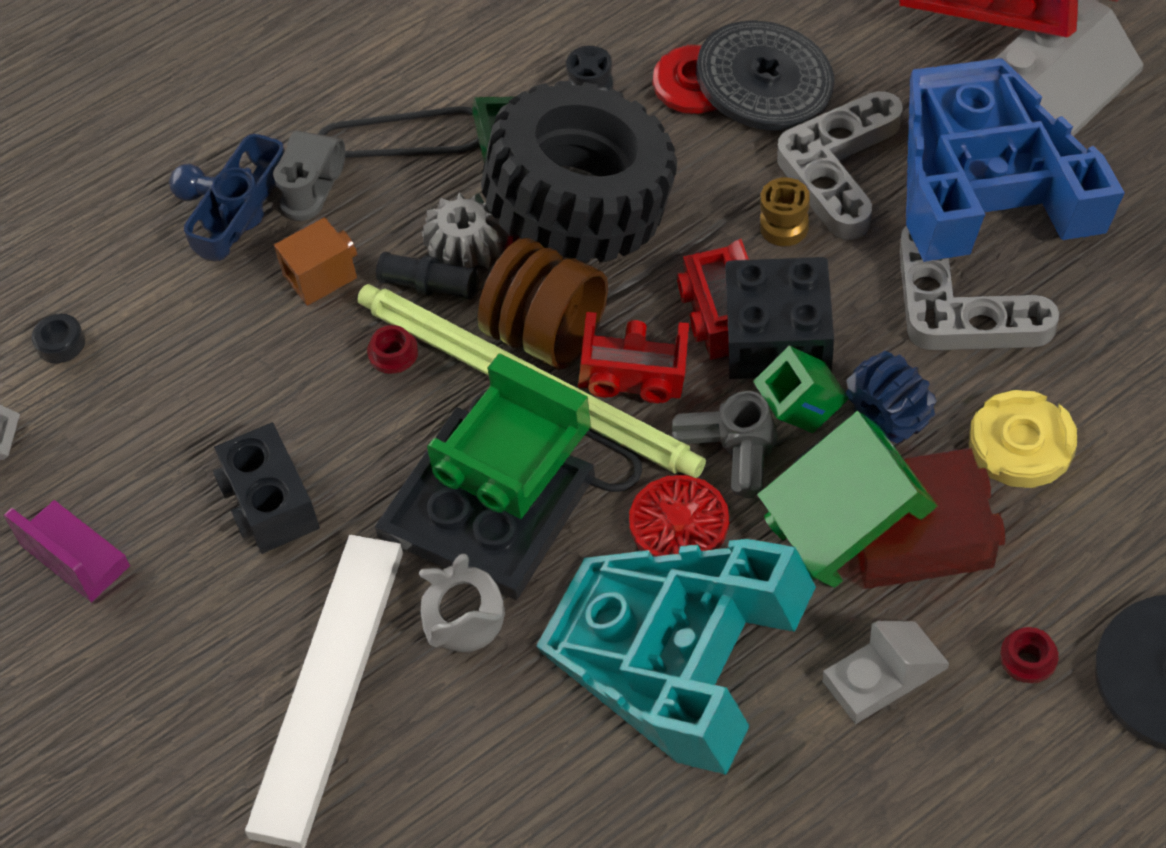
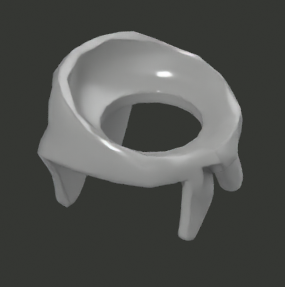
(472, 629)

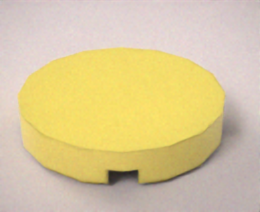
(1023, 439)

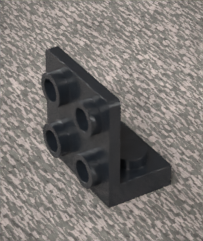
(774, 308)

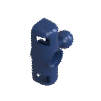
(231, 198)

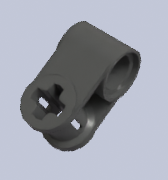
(308, 173)

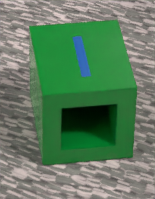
(800, 389)

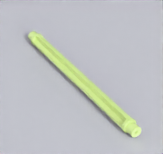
(479, 354)

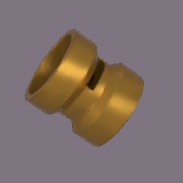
(784, 211)

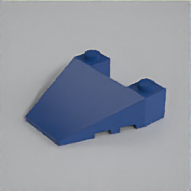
(990, 147)

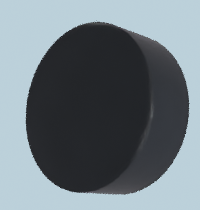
(58, 338)

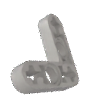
(824, 157)
(954, 313)

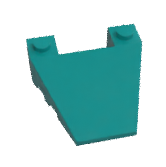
(660, 630)

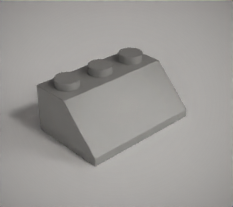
(1080, 71)

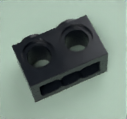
(269, 486)

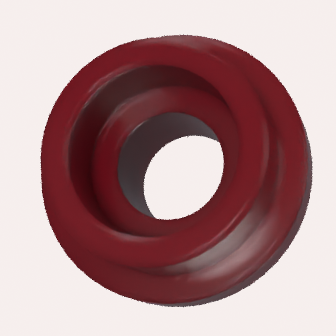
(391, 339)
(1030, 641)

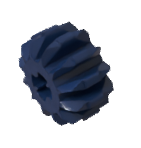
(891, 395)

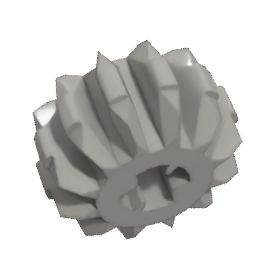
(463, 232)

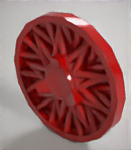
(677, 81)
(678, 514)

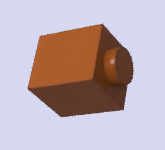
(317, 260)

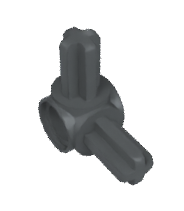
(745, 444)

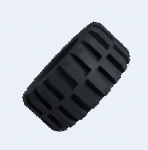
(584, 131)

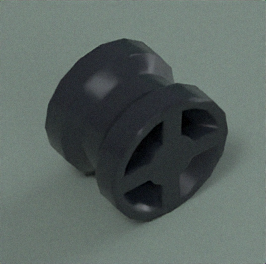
(590, 65)

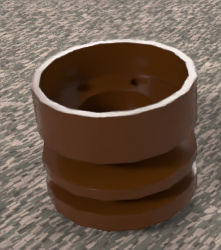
(541, 302)

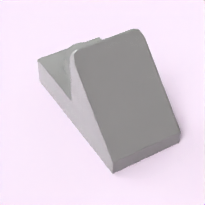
(885, 669)

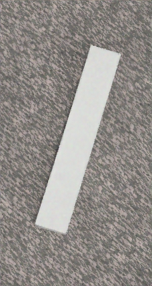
(324, 694)

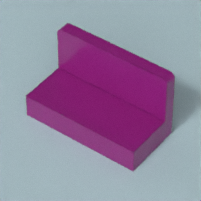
(69, 549)

